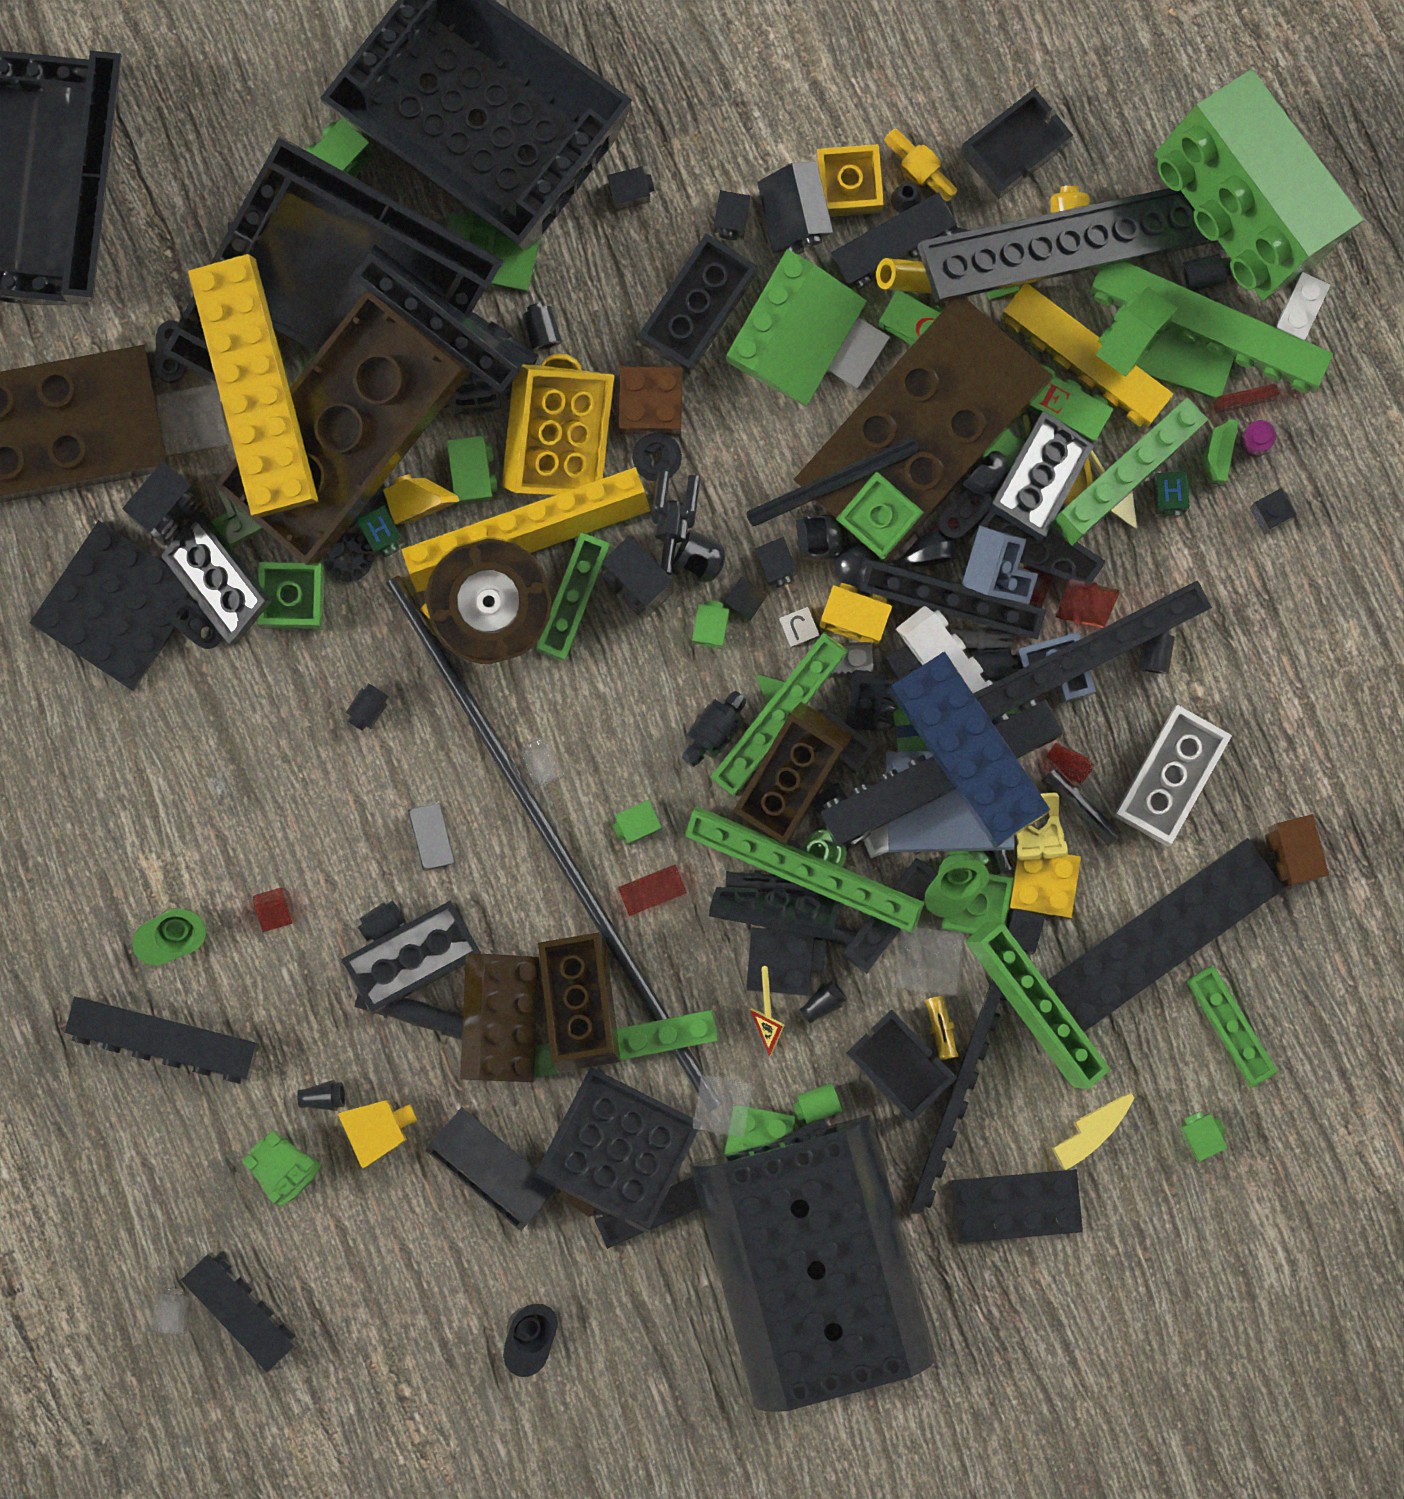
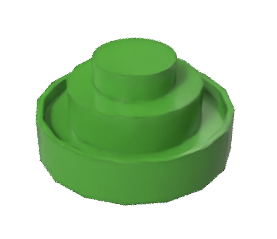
(822, 846)

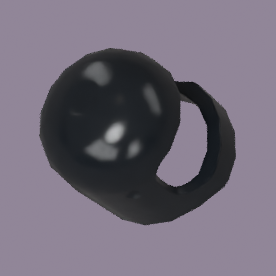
(819, 537)
(700, 556)

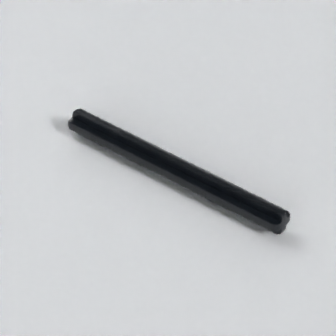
(833, 481)

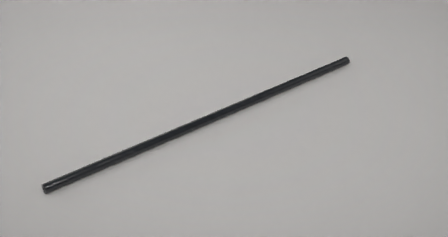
(539, 818)

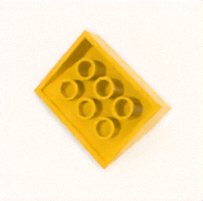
(556, 429)

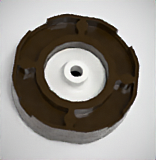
(488, 631)

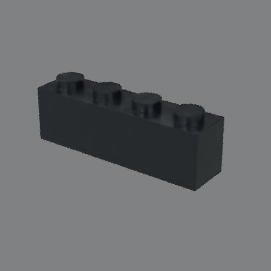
(893, 240)
(239, 1311)

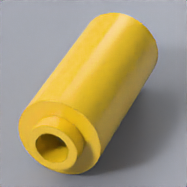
(903, 276)

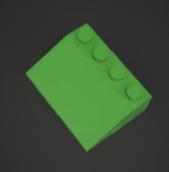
(795, 328)

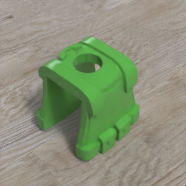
(281, 1168)

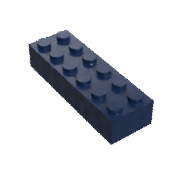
(969, 749)

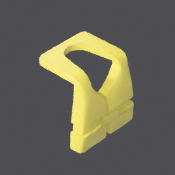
(1046, 841)

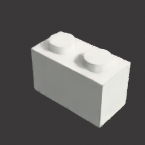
(1302, 306)

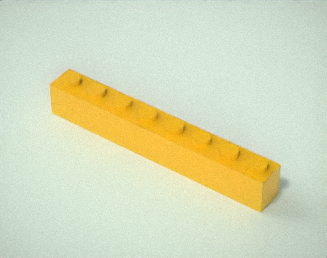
(541, 522)

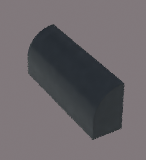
(490, 1169)

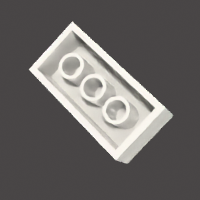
(1172, 775)

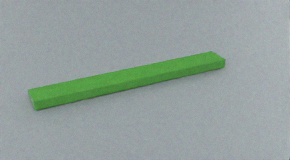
(804, 869)

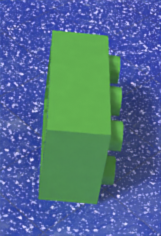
(1256, 186)

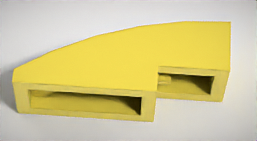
(1093, 1131)

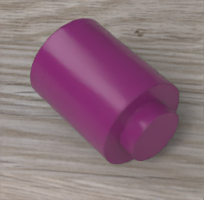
(1258, 438)

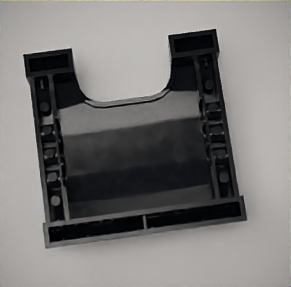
(53, 173)
(309, 235)

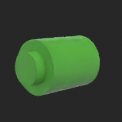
(817, 1104)

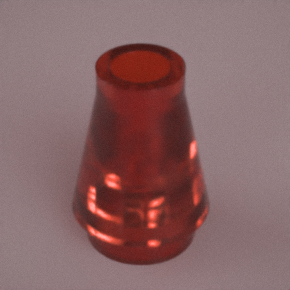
(1071, 763)

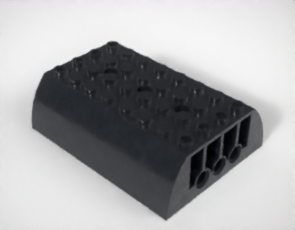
(491, 66)
(766, 1256)

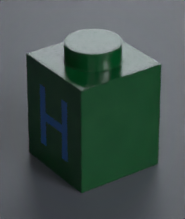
(1171, 493)
(380, 532)

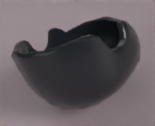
(988, 475)
(849, 562)

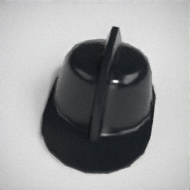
(529, 1339)

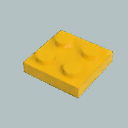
(1046, 885)

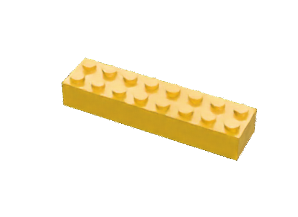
(253, 386)

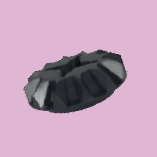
(651, 444)
(360, 564)

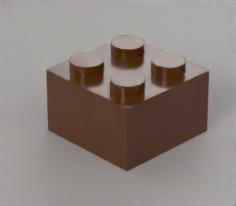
(650, 400)
(1297, 851)

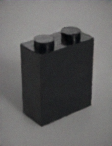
(795, 207)

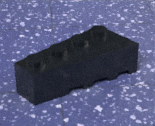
(1052, 553)

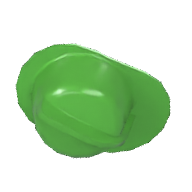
(956, 885)
(168, 936)

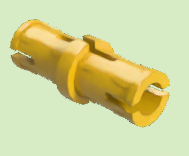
(936, 1006)

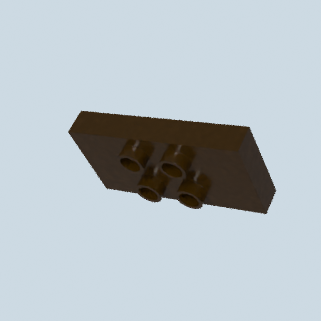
(948, 392)
(358, 417)
(79, 423)

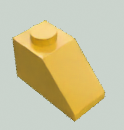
(416, 499)

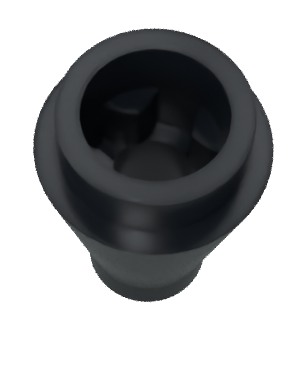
(903, 203)
(824, 1001)
(322, 1096)

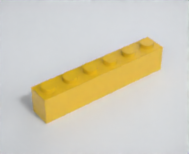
(1076, 349)

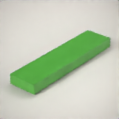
(1231, 1026)

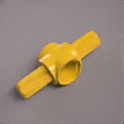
(920, 165)

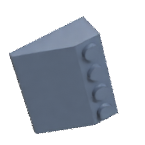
(938, 825)

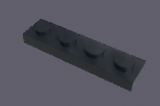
(878, 934)

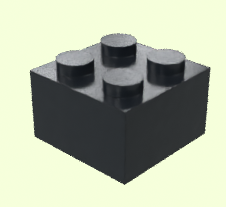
(786, 957)

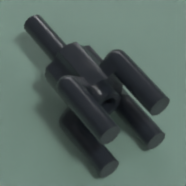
(673, 516)

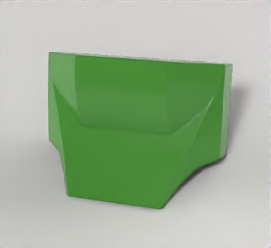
(1219, 452)

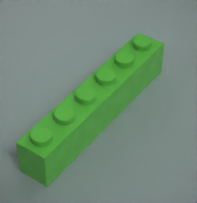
(1129, 471)
(1037, 1005)

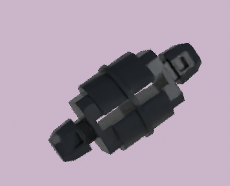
(477, 396)
(714, 728)

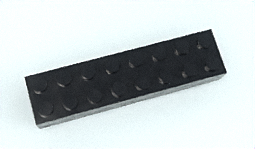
(1165, 934)

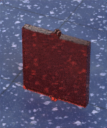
(1087, 603)

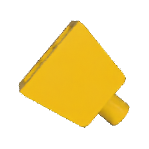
(376, 1129)

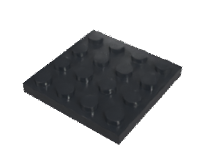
(112, 606)
(618, 1150)

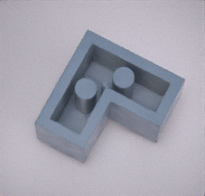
(995, 567)
(1070, 691)

